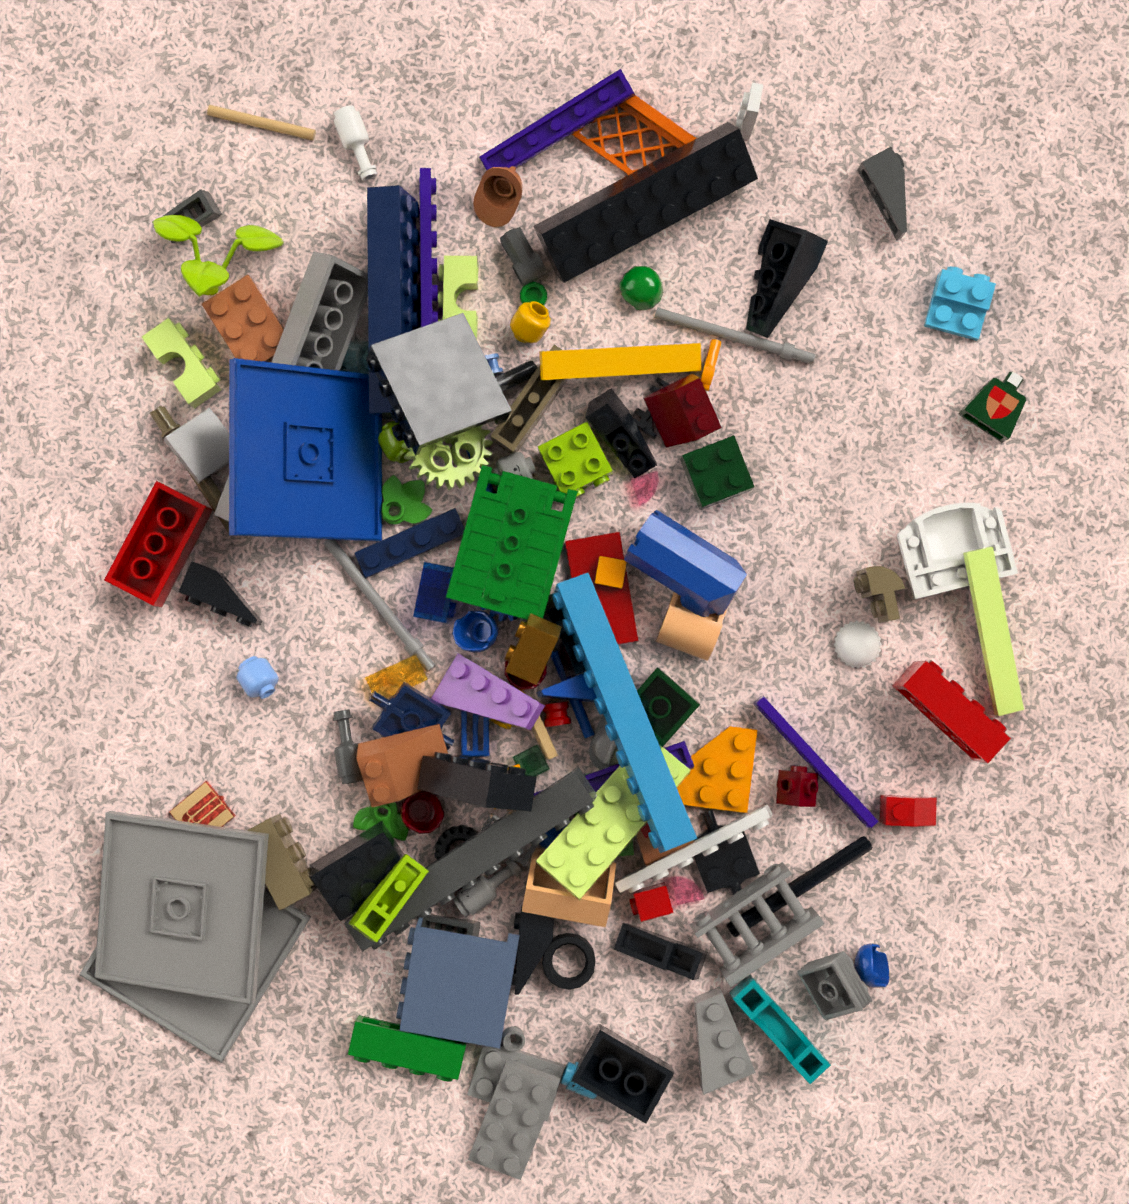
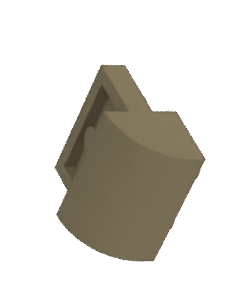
(880, 584)

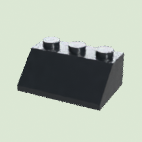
(622, 1073)

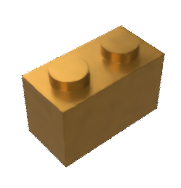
(533, 648)

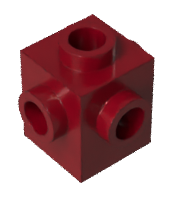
(797, 787)

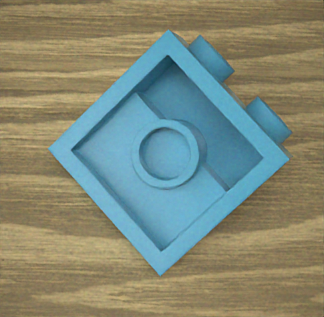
(959, 303)

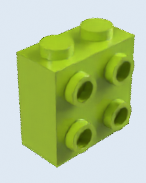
(576, 460)

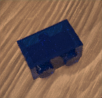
(432, 592)

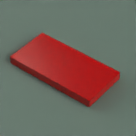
(616, 602)

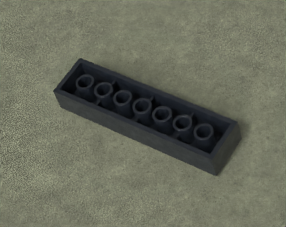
(646, 201)

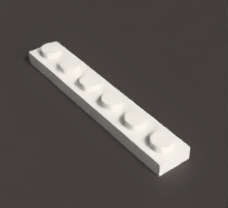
(705, 844)

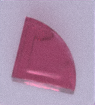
(645, 487)
(686, 890)

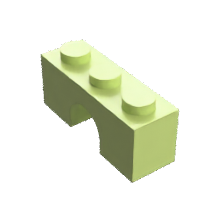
(458, 275)
(169, 342)

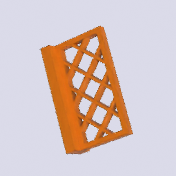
(647, 116)

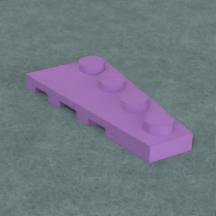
(486, 695)

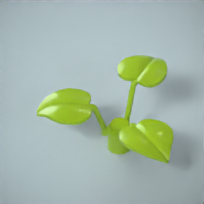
(207, 275)

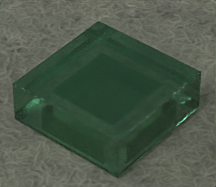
(532, 761)

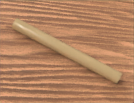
(261, 122)

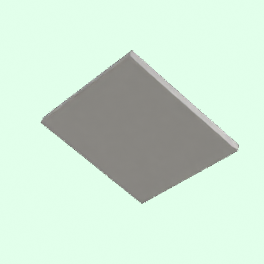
(181, 906)
(207, 1021)

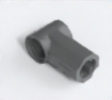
(525, 262)

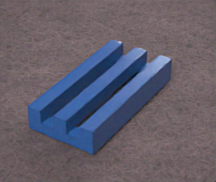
(486, 746)

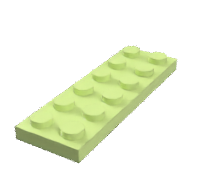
(601, 834)

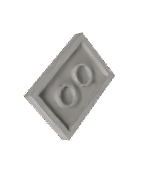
(492, 1063)

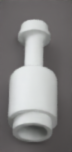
(354, 137)

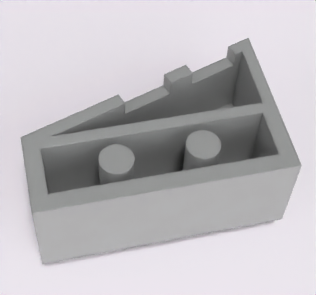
(720, 1046)

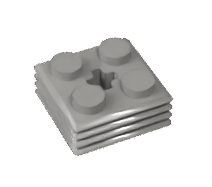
(835, 985)

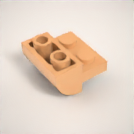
(689, 631)

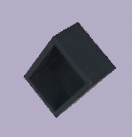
(355, 869)

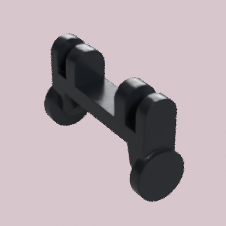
(645, 423)

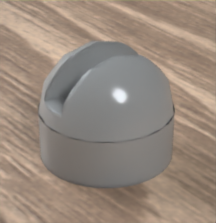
(520, 1039)

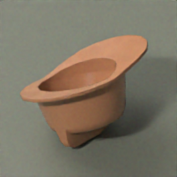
(498, 196)

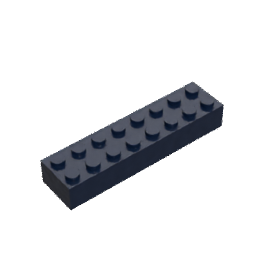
(391, 274)

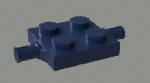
(408, 711)

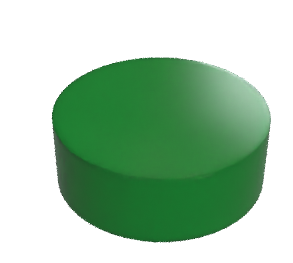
(533, 292)

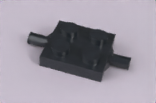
(728, 864)

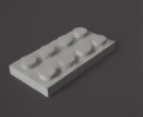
(514, 1119)

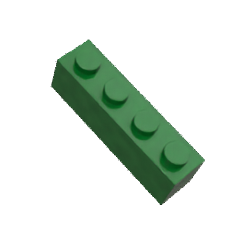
(419, 1053)

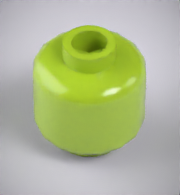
(390, 445)

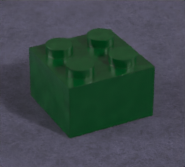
(717, 472)
(665, 705)

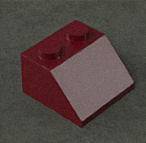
(682, 411)

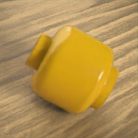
(530, 322)

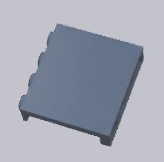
(457, 985)

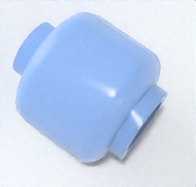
(257, 677)

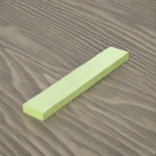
(993, 631)

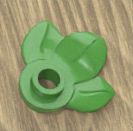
(407, 498)
(370, 816)

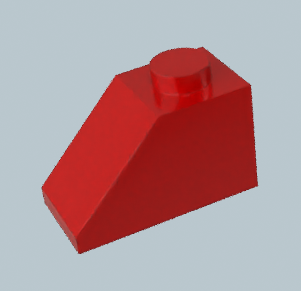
(907, 810)

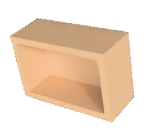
(550, 899)

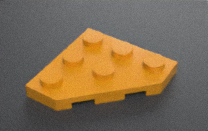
(722, 772)

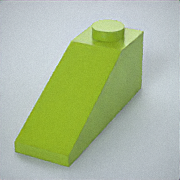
(388, 898)

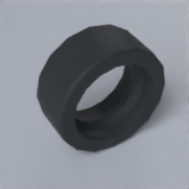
(580, 979)

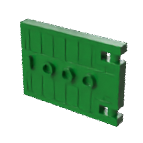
(511, 545)

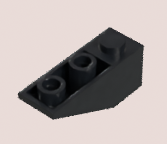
(620, 432)
(213, 588)
(534, 939)

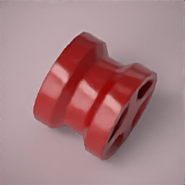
(556, 714)

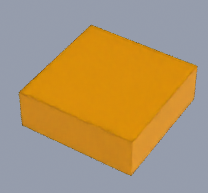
(610, 572)

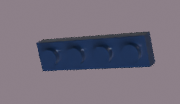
(410, 543)

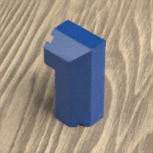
(686, 564)

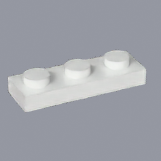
(749, 110)

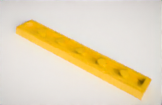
(620, 361)

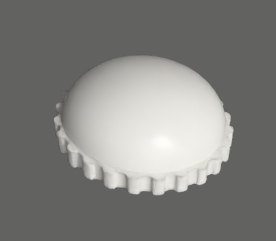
(857, 644)

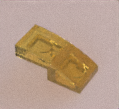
(389, 679)

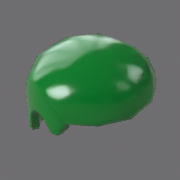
(641, 287)

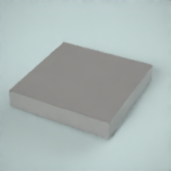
(201, 445)

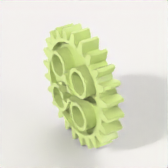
(471, 440)

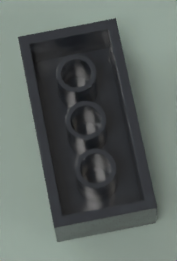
(477, 781)

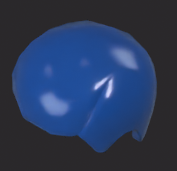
(475, 631)
(872, 966)

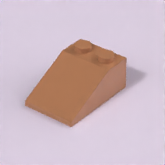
(394, 762)

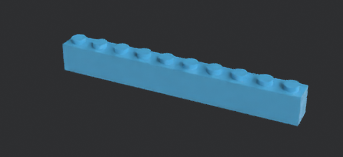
(624, 713)

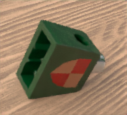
(996, 407)

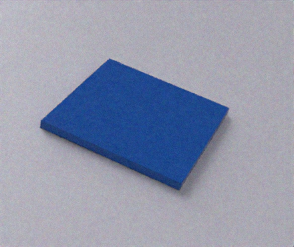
(302, 453)

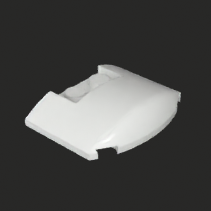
(936, 543)

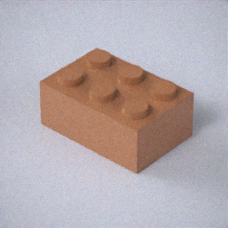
(245, 320)

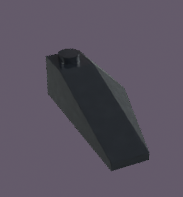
(787, 264)

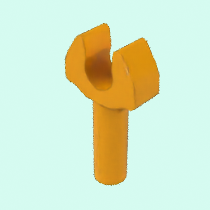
(710, 363)

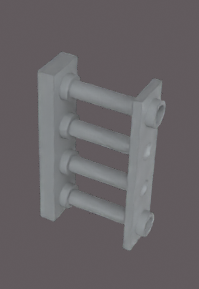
(781, 935)

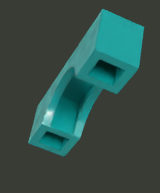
(780, 1028)

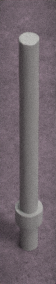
(785, 350)
(413, 646)

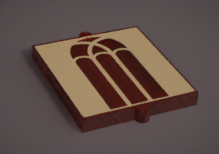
(203, 807)

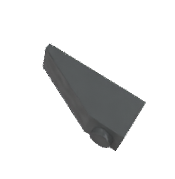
(886, 183)

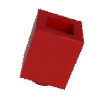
(651, 902)

